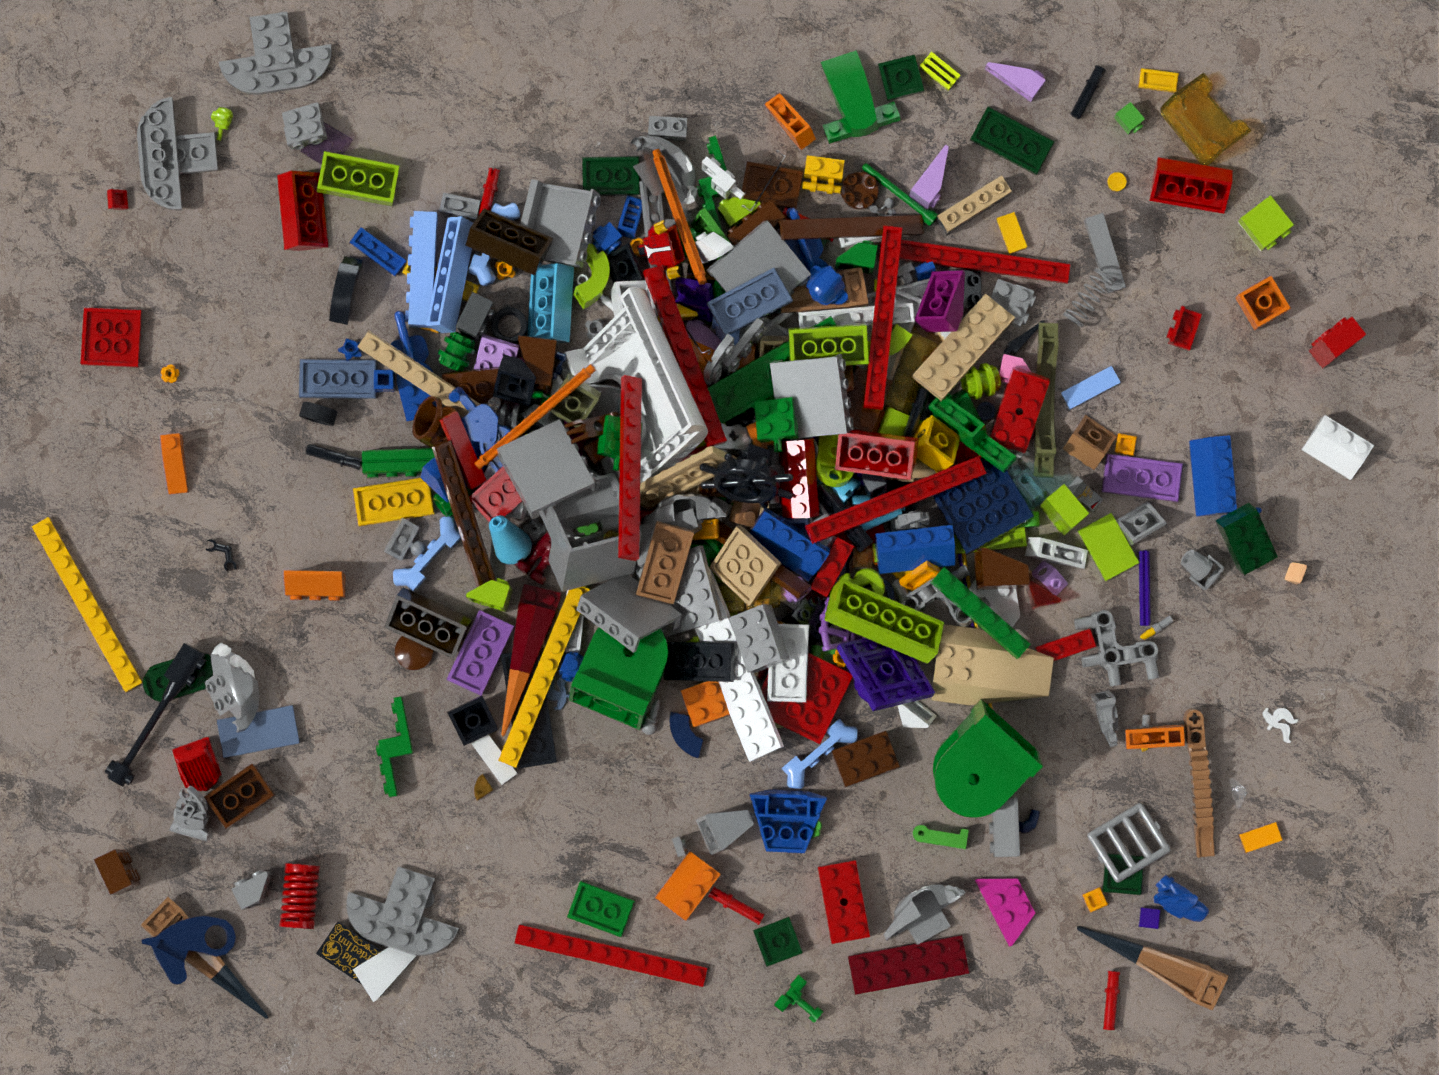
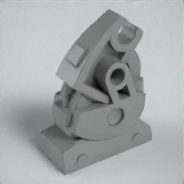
(910, 521)
(1107, 715)
(192, 816)

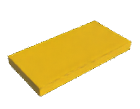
(393, 501)

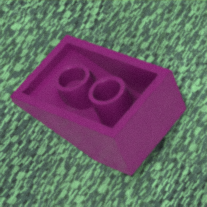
(942, 302)

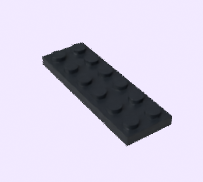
(540, 745)

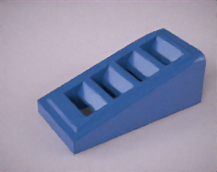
(626, 228)

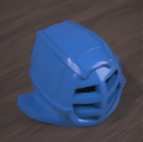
(826, 286)

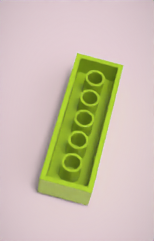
(884, 621)

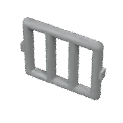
(1125, 818)

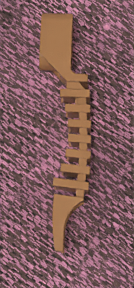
(1202, 799)

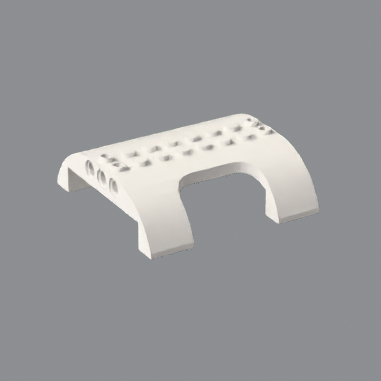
(638, 348)

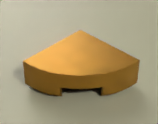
(482, 787)

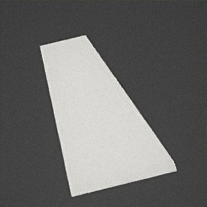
(382, 970)

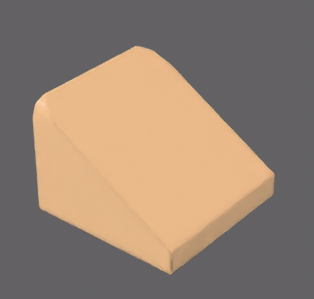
(1295, 573)

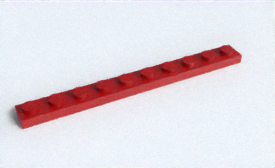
(984, 261)
(883, 317)
(683, 351)
(630, 468)
(895, 500)
(610, 955)

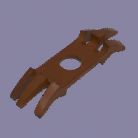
(587, 427)

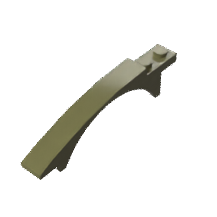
(1044, 428)

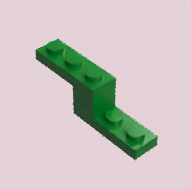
(704, 189)
(973, 433)
(394, 747)

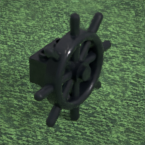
(747, 477)

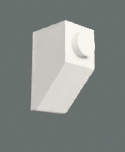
(711, 246)

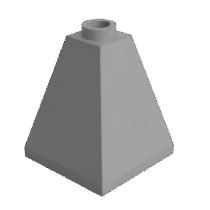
(724, 828)

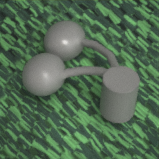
(888, 203)

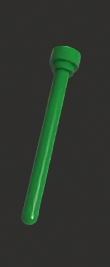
(928, 215)

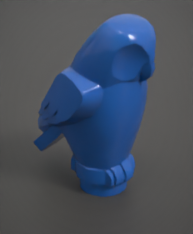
(1179, 900)

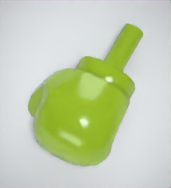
(222, 119)

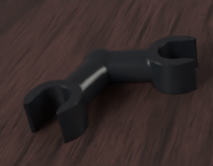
(227, 549)

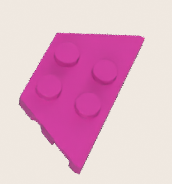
(1008, 905)

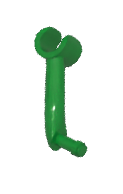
(540, 394)

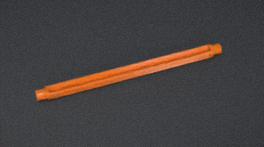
(679, 217)
(537, 414)

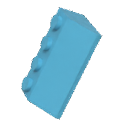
(551, 303)

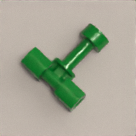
(794, 995)

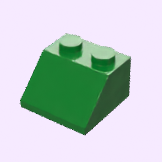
(858, 256)

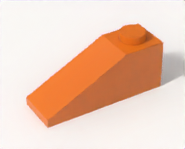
(790, 121)
(174, 463)
(1155, 737)

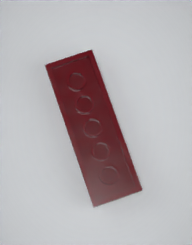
(908, 965)

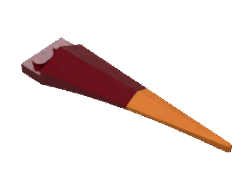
(534, 618)

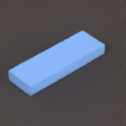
(1090, 387)

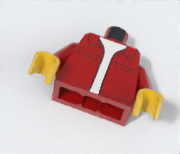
(663, 248)

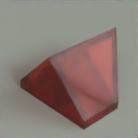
(1040, 597)

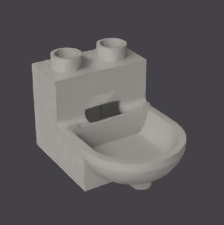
(589, 557)

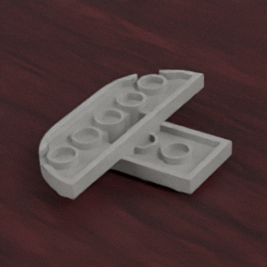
(275, 62)
(168, 156)
(727, 356)
(400, 919)

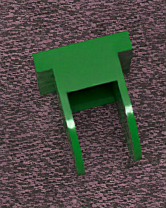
(617, 683)
(982, 763)

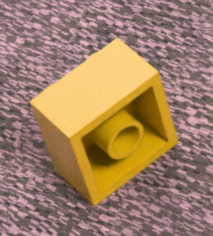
(936, 444)

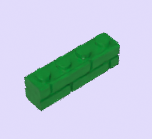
(395, 462)

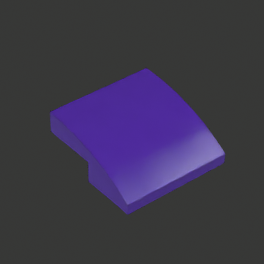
(695, 297)

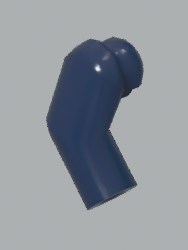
(1031, 823)

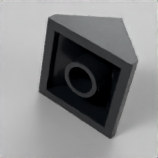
(624, 265)
(473, 720)

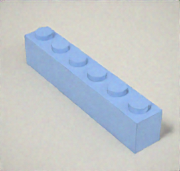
(422, 267)
(450, 276)

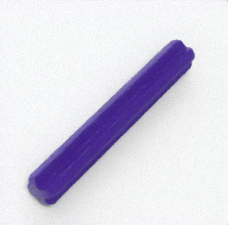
(1144, 588)

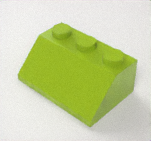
(492, 594)

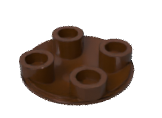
(859, 190)
(412, 654)

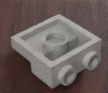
(304, 126)
(1014, 300)

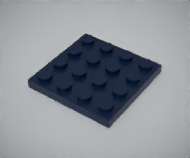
(983, 508)

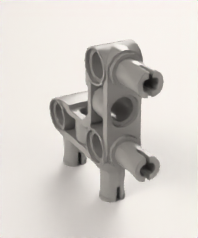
(929, 593)
(1123, 655)

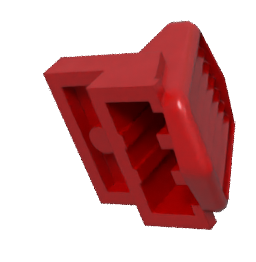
(197, 764)

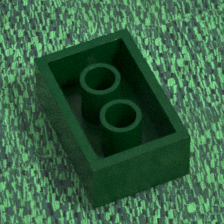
(1246, 538)

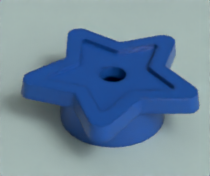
(350, 344)

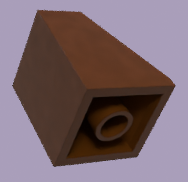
(540, 358)
(999, 571)

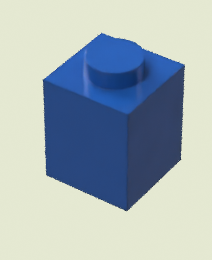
(384, 381)

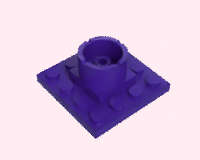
(883, 674)

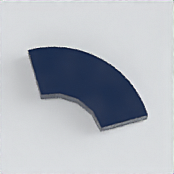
(683, 735)

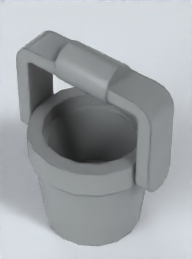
(1199, 567)

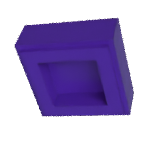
(1149, 918)

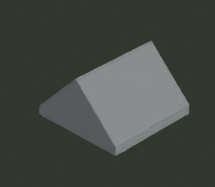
(1140, 523)

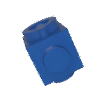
(607, 238)
(570, 666)

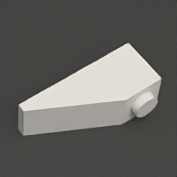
(1056, 552)

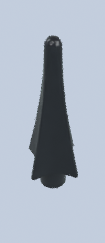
(1015, 344)

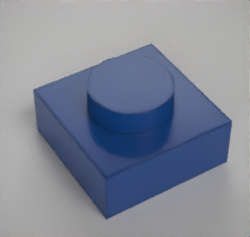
(924, 270)

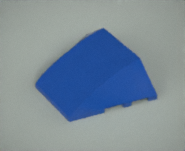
(787, 818)

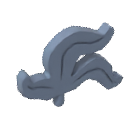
(560, 696)

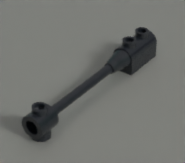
(180, 674)

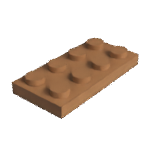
(665, 562)

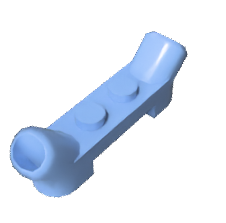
(480, 265)
(412, 576)
(837, 733)

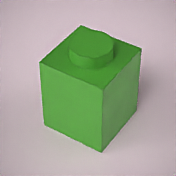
(1129, 118)

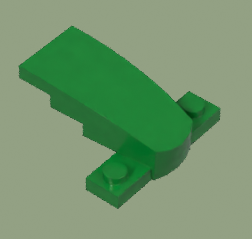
(853, 100)

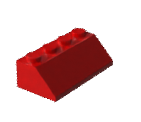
(1191, 185)
(302, 211)
(877, 454)
(799, 460)

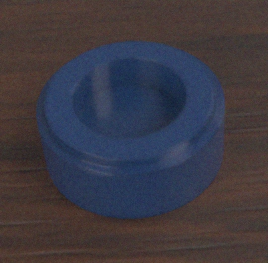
(986, 411)

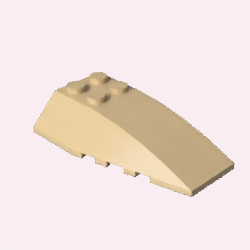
(978, 667)

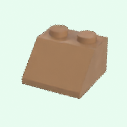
(1089, 442)

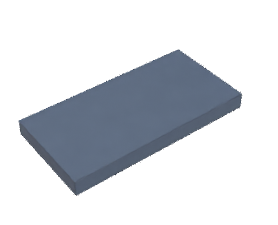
(749, 301)
(337, 379)
(267, 731)

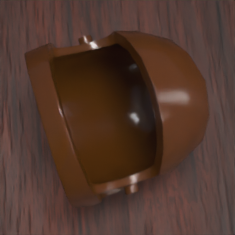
(426, 421)

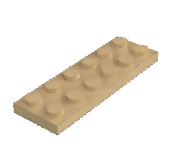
(963, 347)
(680, 477)

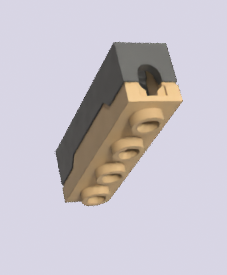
(974, 205)

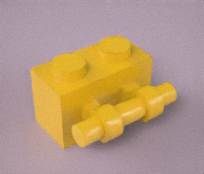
(824, 170)

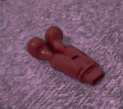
(538, 550)

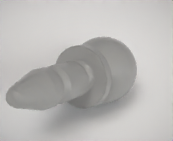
(649, 725)

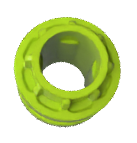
(982, 380)

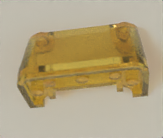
(1201, 121)

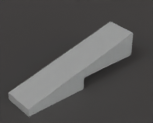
(1104, 251)

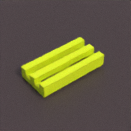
(928, 61)

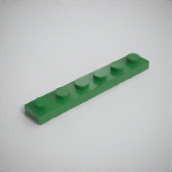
(980, 613)

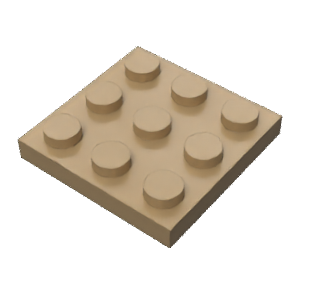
(744, 565)

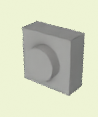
(680, 846)

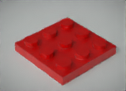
(111, 337)

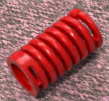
(299, 896)

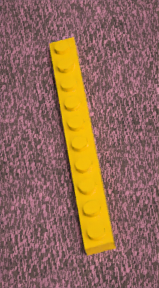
(87, 604)
(542, 678)

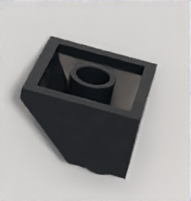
(514, 381)

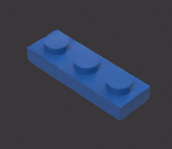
(378, 252)

